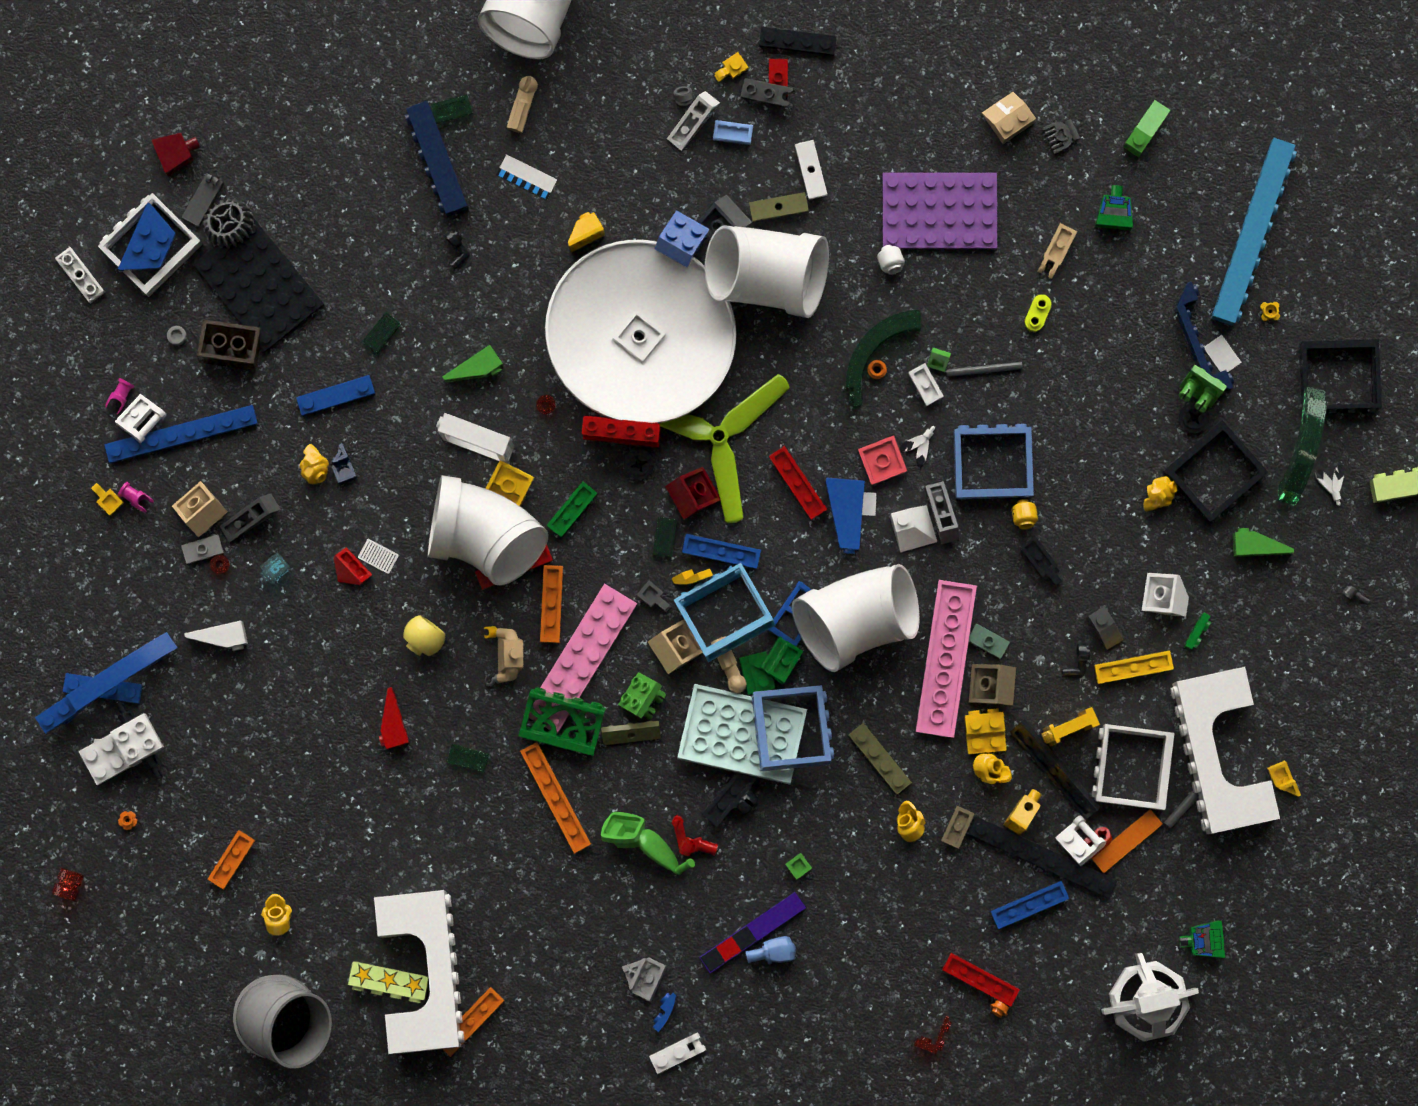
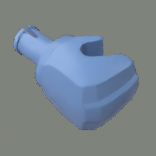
(774, 950)

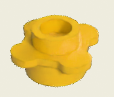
(1270, 306)

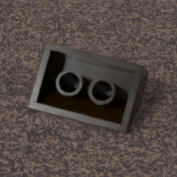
(229, 345)

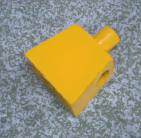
(1021, 818)

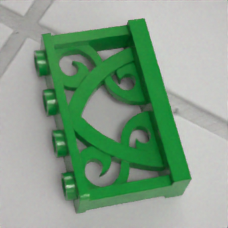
(551, 737)

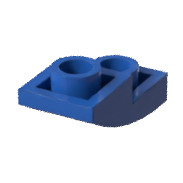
(667, 1005)

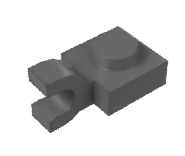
(652, 594)

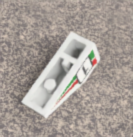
(693, 120)

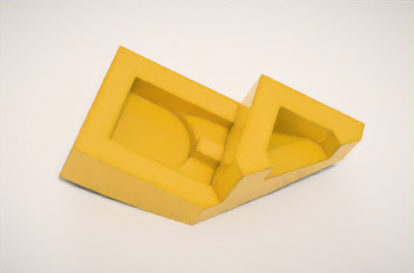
(689, 577)
(1282, 778)

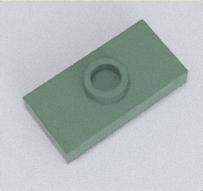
(988, 641)

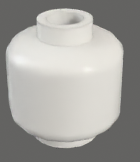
(890, 259)

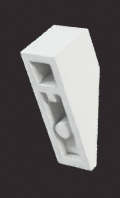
(227, 635)

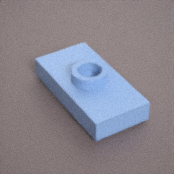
(732, 132)

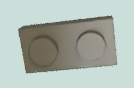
(957, 827)

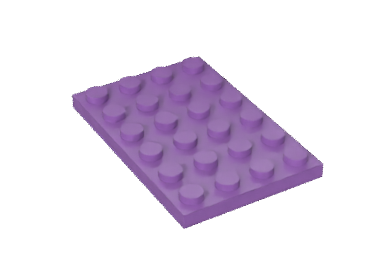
(940, 210)

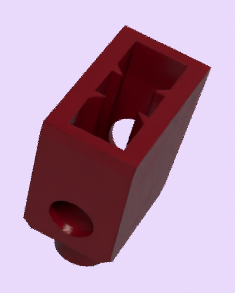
(174, 151)

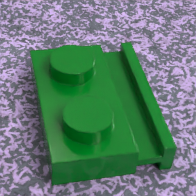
(781, 660)
(755, 678)

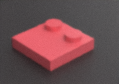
(882, 460)

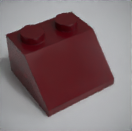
(693, 492)

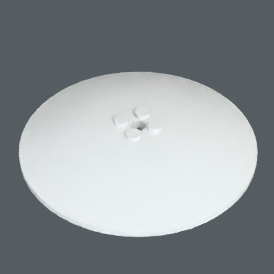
(630, 291)

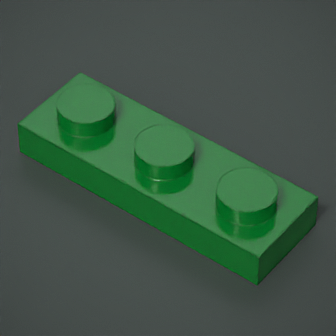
(572, 509)

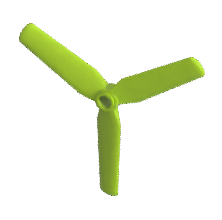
(734, 423)

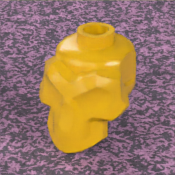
(313, 466)
(1160, 493)
(991, 769)
(910, 822)
(276, 915)

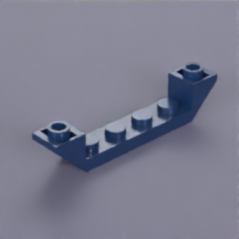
(1191, 333)

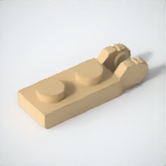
(1057, 248)

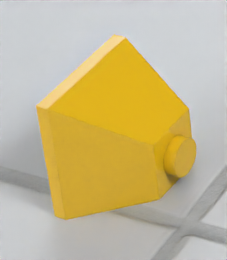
(585, 231)

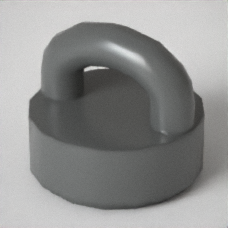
(683, 95)

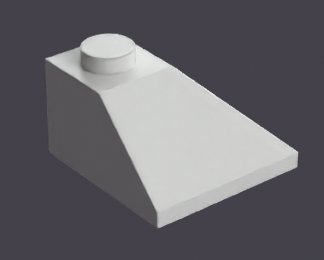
(913, 528)
(1165, 595)

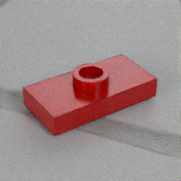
(778, 72)

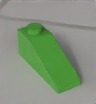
(1146, 128)
(478, 366)
(1256, 544)

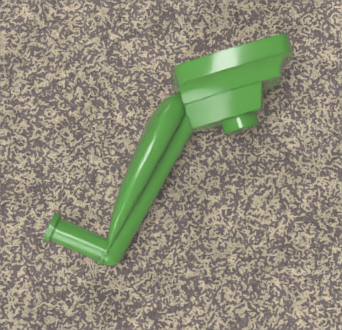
(628, 832)

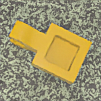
(732, 66)
(108, 500)

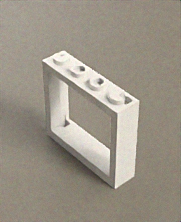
(172, 265)
(475, 438)
(1164, 768)

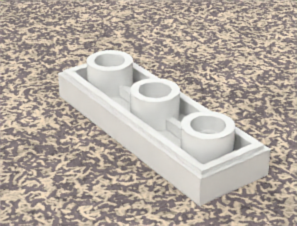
(808, 159)
(87, 283)

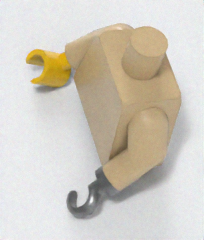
(509, 654)

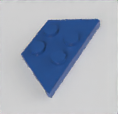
(148, 243)

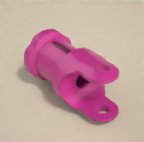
(120, 393)
(133, 496)

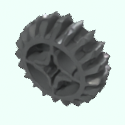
(230, 228)

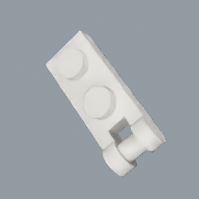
(676, 1053)

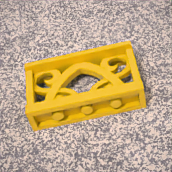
(1087, 720)

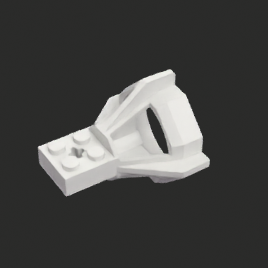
(1152, 1001)

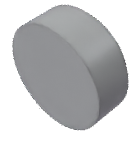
(176, 335)

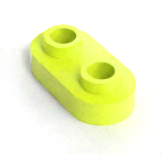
(1037, 312)

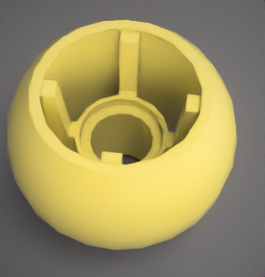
(423, 636)

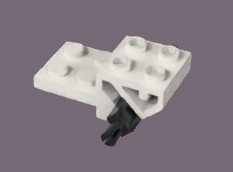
(124, 748)

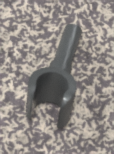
(1351, 591)

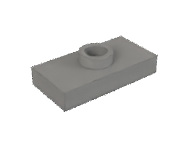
(202, 549)

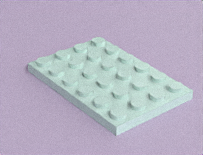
(723, 733)

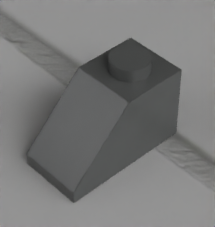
(1105, 627)

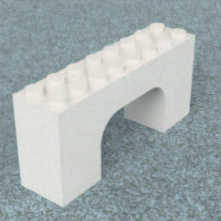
(1220, 802)
(437, 1022)

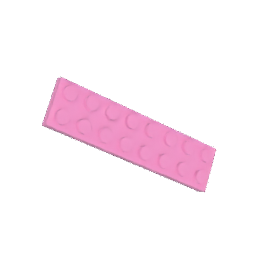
(586, 649)
(946, 658)

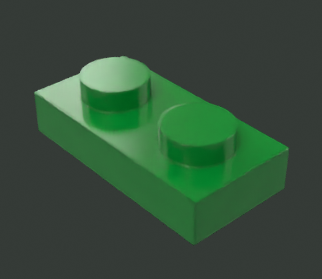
(1201, 625)

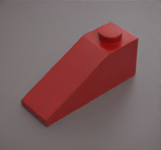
(392, 725)

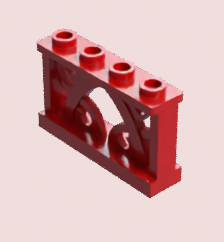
(621, 431)

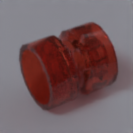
(67, 884)

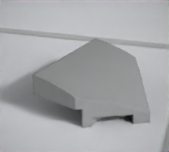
(644, 977)

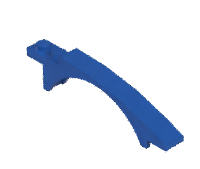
(87, 693)

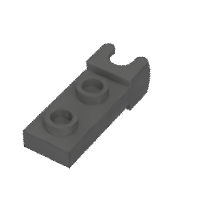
(766, 92)

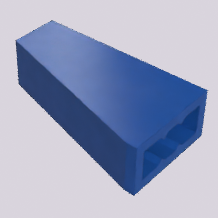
(846, 509)

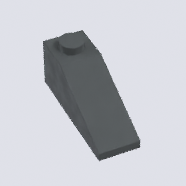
(942, 513)
(250, 517)

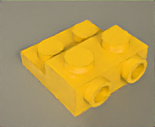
(510, 482)
(985, 731)

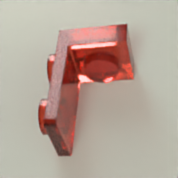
(925, 1043)

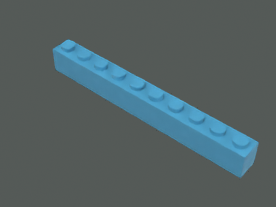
(1253, 230)

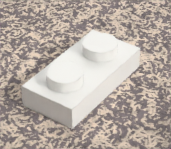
(925, 384)

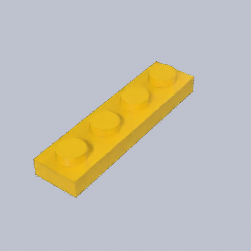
(1133, 667)

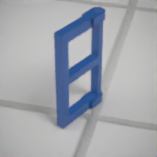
(803, 587)

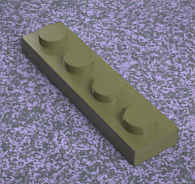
(879, 758)

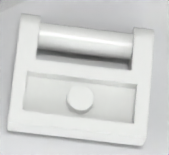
(136, 414)
(1075, 845)

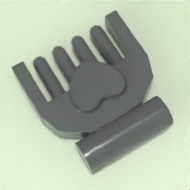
(1064, 133)

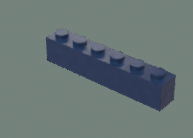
(437, 159)

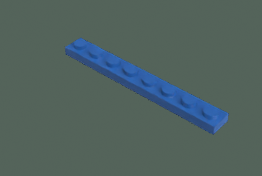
(182, 434)

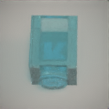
(274, 568)

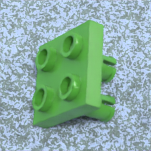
(1202, 387)
(640, 696)

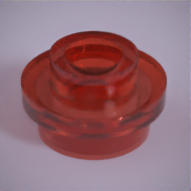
(545, 398)
(224, 568)

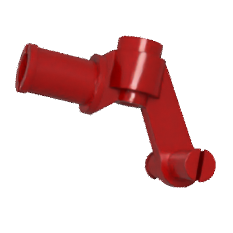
(690, 845)

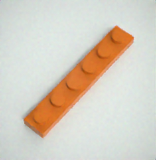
(555, 797)

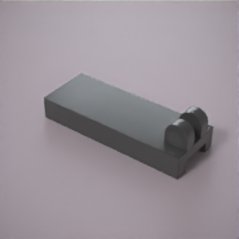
(202, 200)

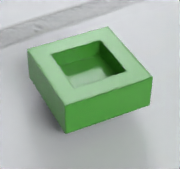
(938, 359)
(798, 866)

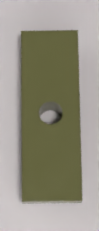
(790, 205)
(631, 732)

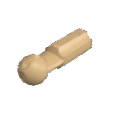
(522, 104)
(728, 663)

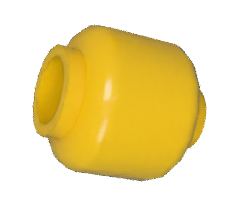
(1024, 514)

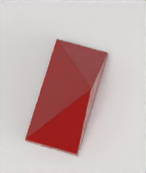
(349, 568)

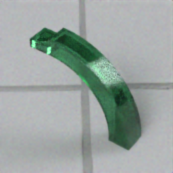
(884, 330)
(1306, 447)

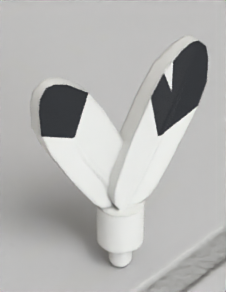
(921, 442)
(1332, 486)

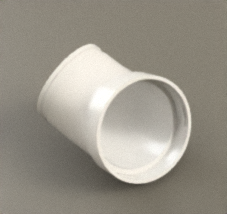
(524, 26)
(767, 268)
(484, 531)
(857, 615)

